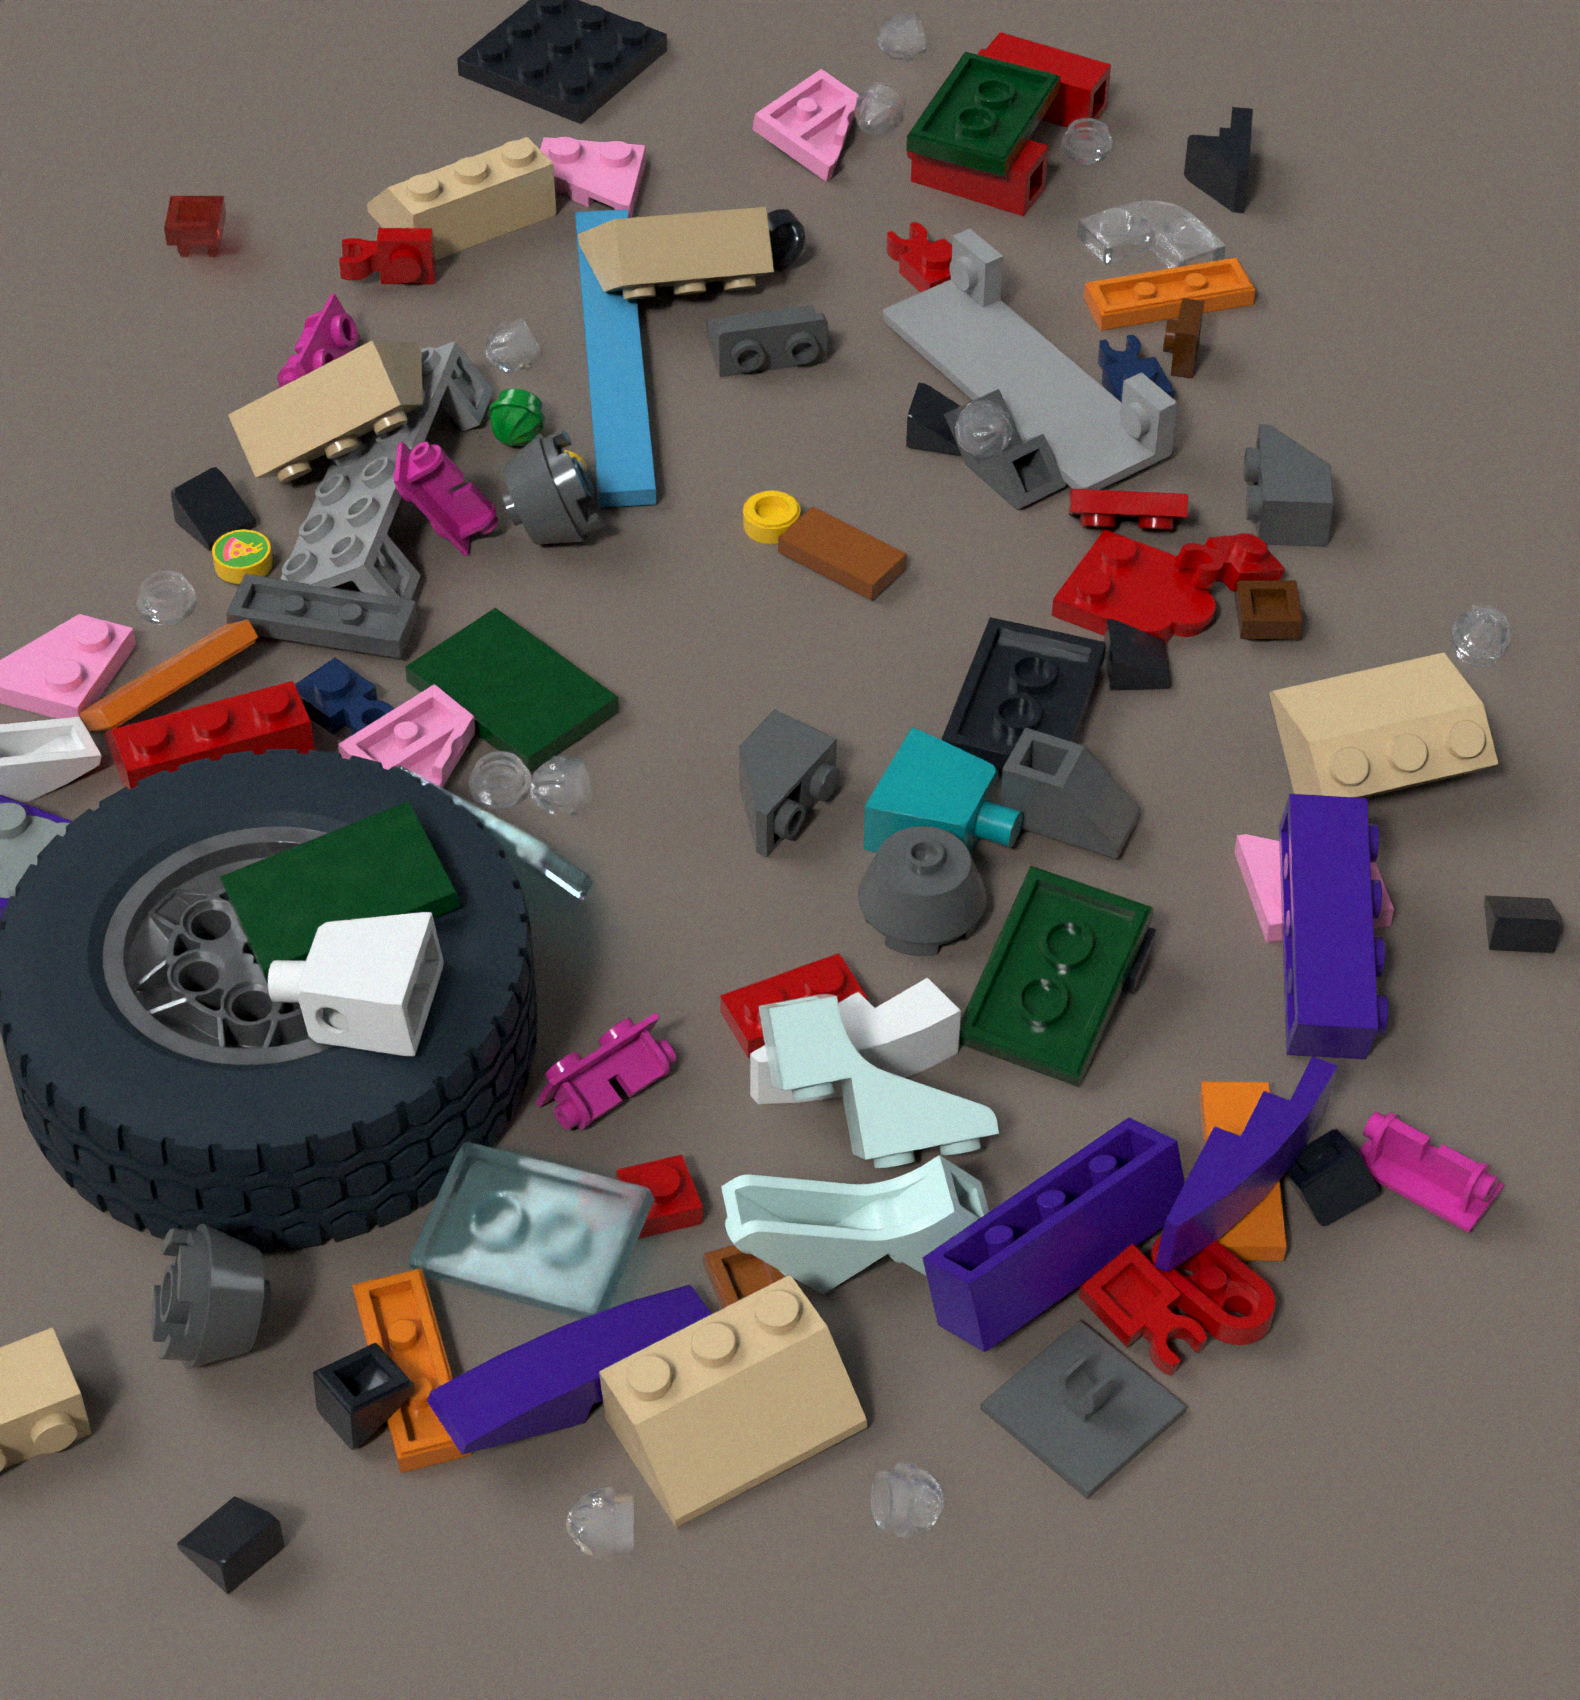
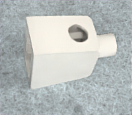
(365, 982)

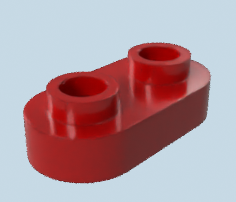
(1219, 1287)

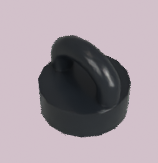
(786, 238)

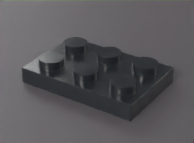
(1021, 682)

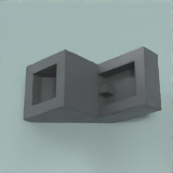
(1021, 471)

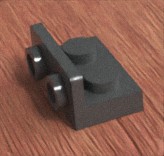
(767, 340)

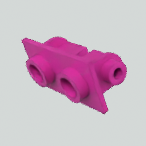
(324, 339)
(427, 481)
(583, 1083)
(1428, 1176)

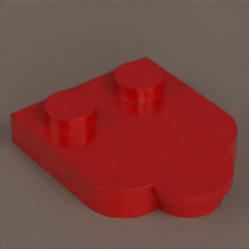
(1136, 587)

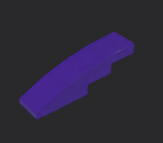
(1241, 1170)
(555, 1376)

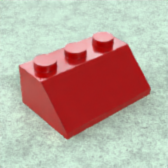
(241, 723)

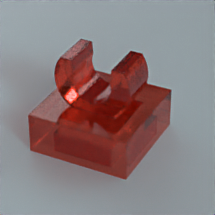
(195, 223)

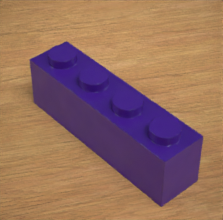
(1329, 927)
(1054, 1234)

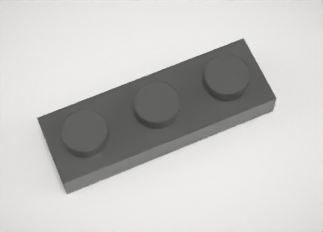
(324, 615)

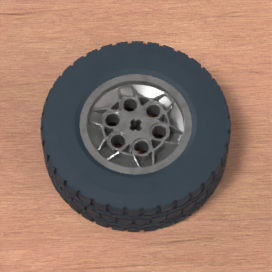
(154, 1038)

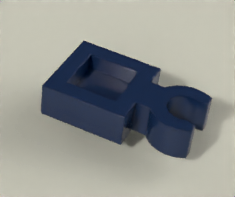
(1124, 364)
(340, 698)

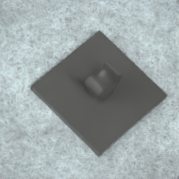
(1083, 1408)

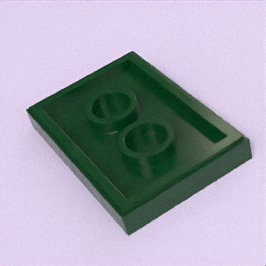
(983, 113)
(515, 687)
(348, 874)
(1054, 975)

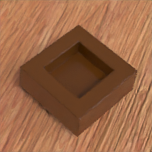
(1183, 337)
(1268, 609)

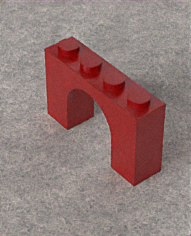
(1081, 95)

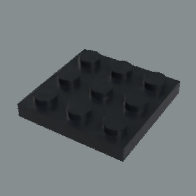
(563, 56)

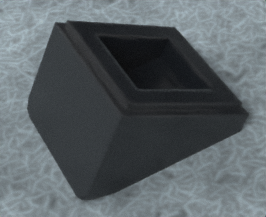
(927, 424)
(210, 507)
(1134, 658)
(1521, 924)
(1331, 1178)
(360, 1393)
(233, 1542)

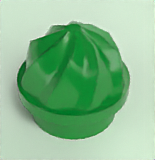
(516, 417)

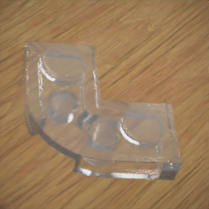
(1151, 225)

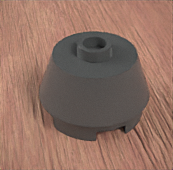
(550, 492)
(922, 891)
(208, 1297)

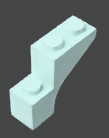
(882, 1110)
(837, 1229)

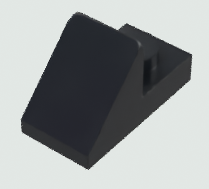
(1222, 163)

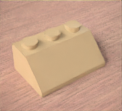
(473, 197)
(680, 252)
(330, 409)
(1382, 729)
(731, 1400)

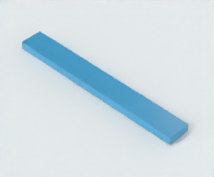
(615, 385)

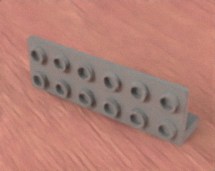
(989, 347)
(358, 496)

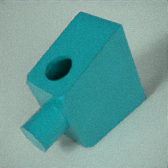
(941, 789)

